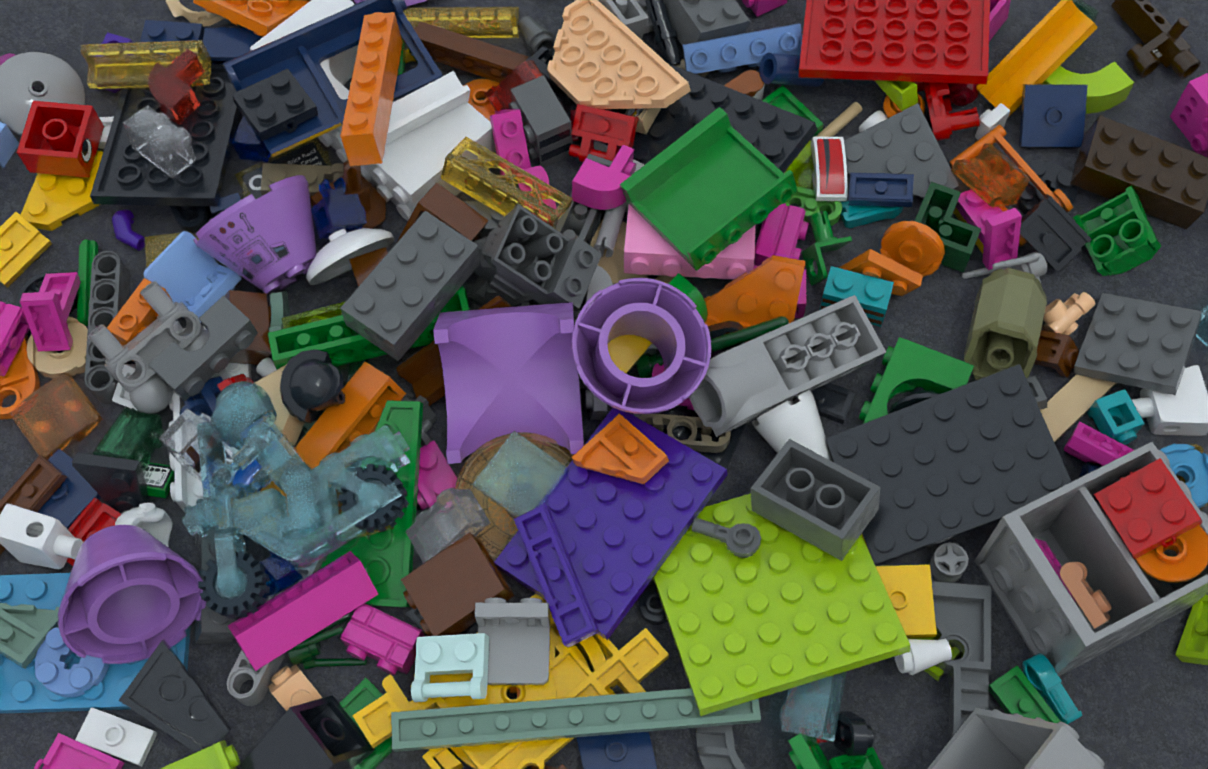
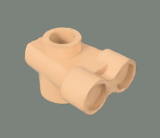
(1061, 316)

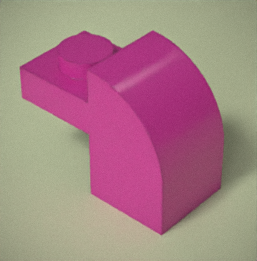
(600, 185)

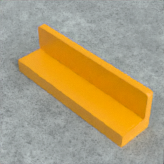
(1037, 54)

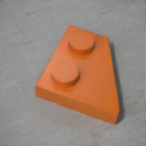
(882, 267)

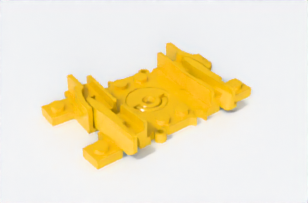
(567, 679)

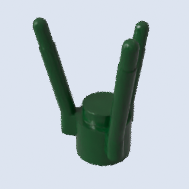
(308, 649)

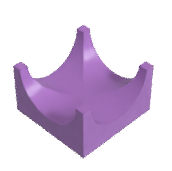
(509, 375)

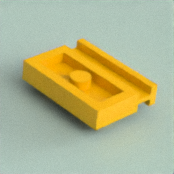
(19, 247)

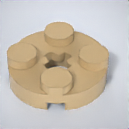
(71, 361)

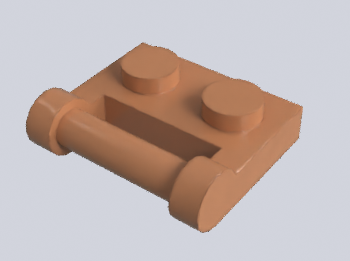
(1092, 603)

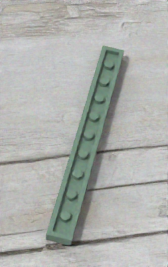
(559, 719)

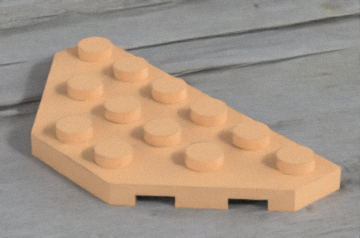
(608, 64)

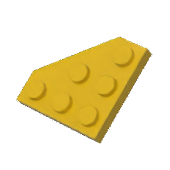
(59, 197)

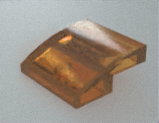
(55, 415)

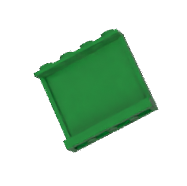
(707, 189)

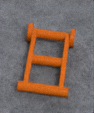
(997, 136)

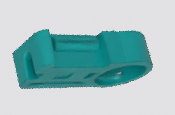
(861, 215)
(1048, 684)

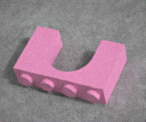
(652, 255)

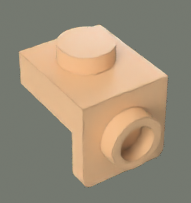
(292, 687)

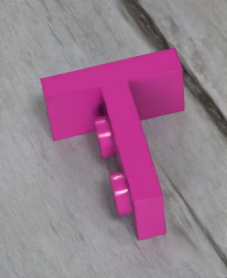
(998, 229)
(49, 311)

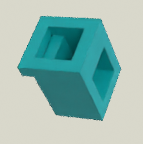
(1119, 409)

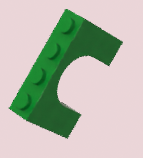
(911, 367)

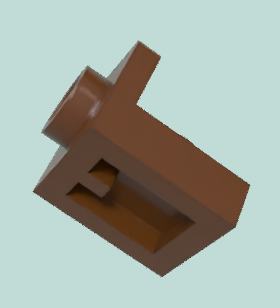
(1056, 352)

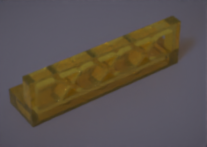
(469, 21)
(122, 70)
(500, 191)

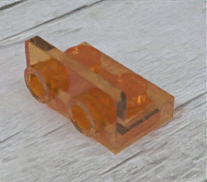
(992, 177)

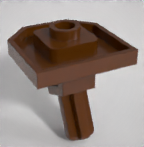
(369, 198)

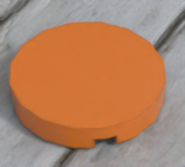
(913, 246)

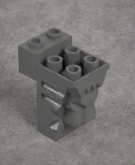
(532, 261)

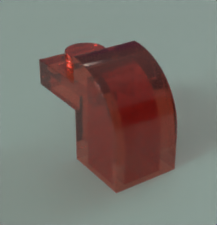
(172, 86)

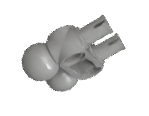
(145, 388)

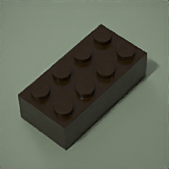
(1164, 175)

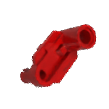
(941, 120)

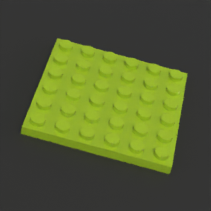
(774, 615)

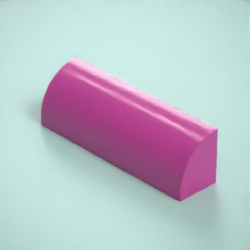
(303, 610)

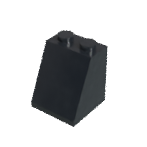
(311, 737)

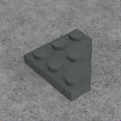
(901, 147)

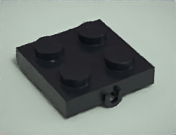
(275, 104)

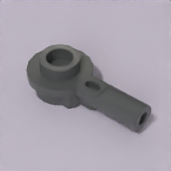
(740, 539)

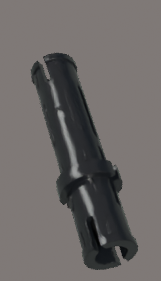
(663, 30)

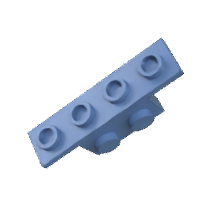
(741, 49)

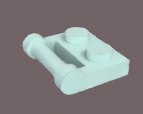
(451, 656)

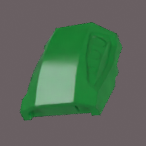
(1119, 234)

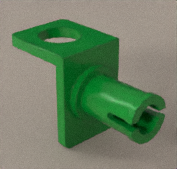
(823, 243)

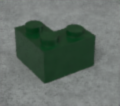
(956, 235)

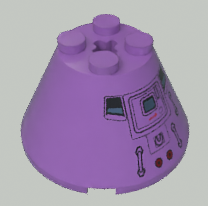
(266, 236)

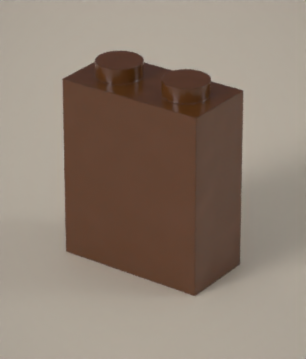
(452, 584)

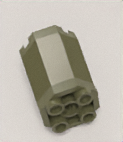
(1005, 323)

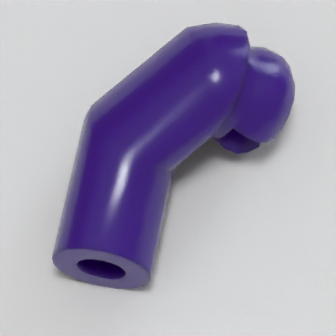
(123, 231)

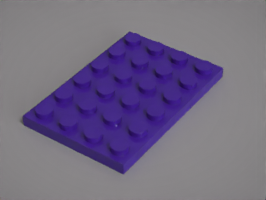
(621, 528)

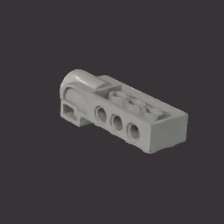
(785, 364)

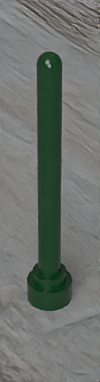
(647, 361)

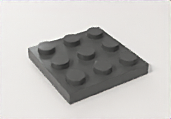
(1138, 343)

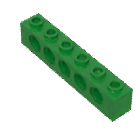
(341, 341)

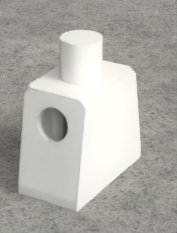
(1179, 413)
(49, 539)

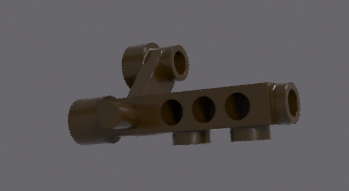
(1162, 39)

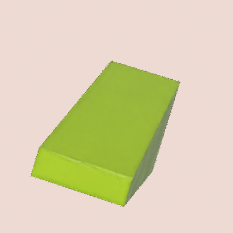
(900, 92)

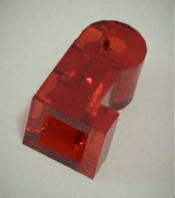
(501, 95)

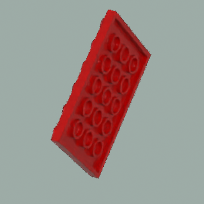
(896, 40)

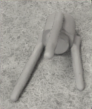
(1031, 263)

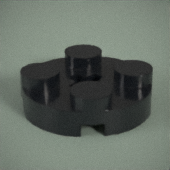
(1054, 177)

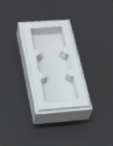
(116, 736)

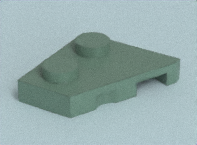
(24, 631)

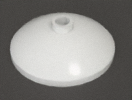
(335, 256)

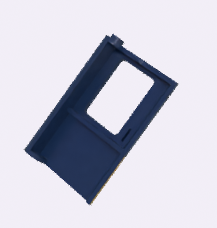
(309, 46)

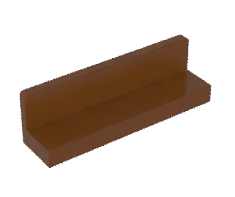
(468, 53)
(425, 367)

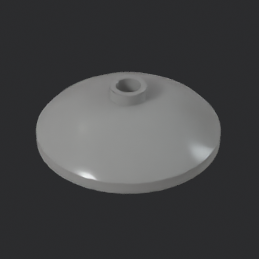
(30, 69)

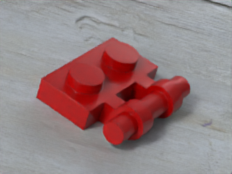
(602, 126)

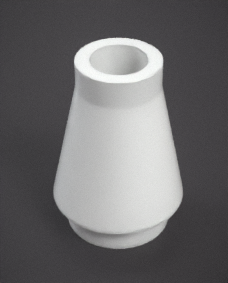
(923, 655)

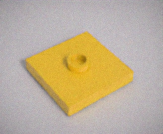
(911, 597)

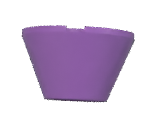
(657, 314)
(127, 596)

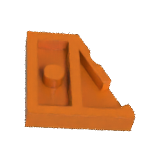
(621, 452)

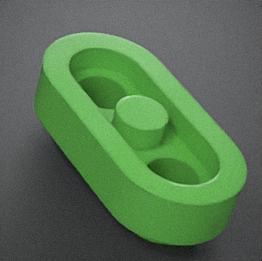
(806, 199)

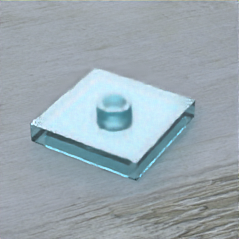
(520, 476)

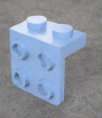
(191, 275)

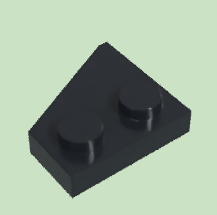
(114, 479)

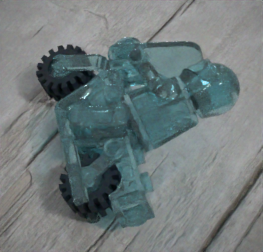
(294, 527)

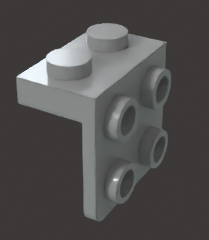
(516, 640)

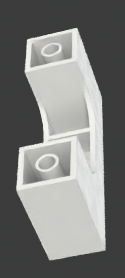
(412, 161)

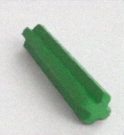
(87, 252)

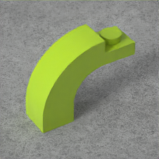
(1105, 87)

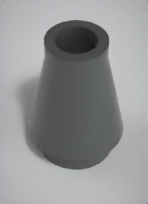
(536, 35)

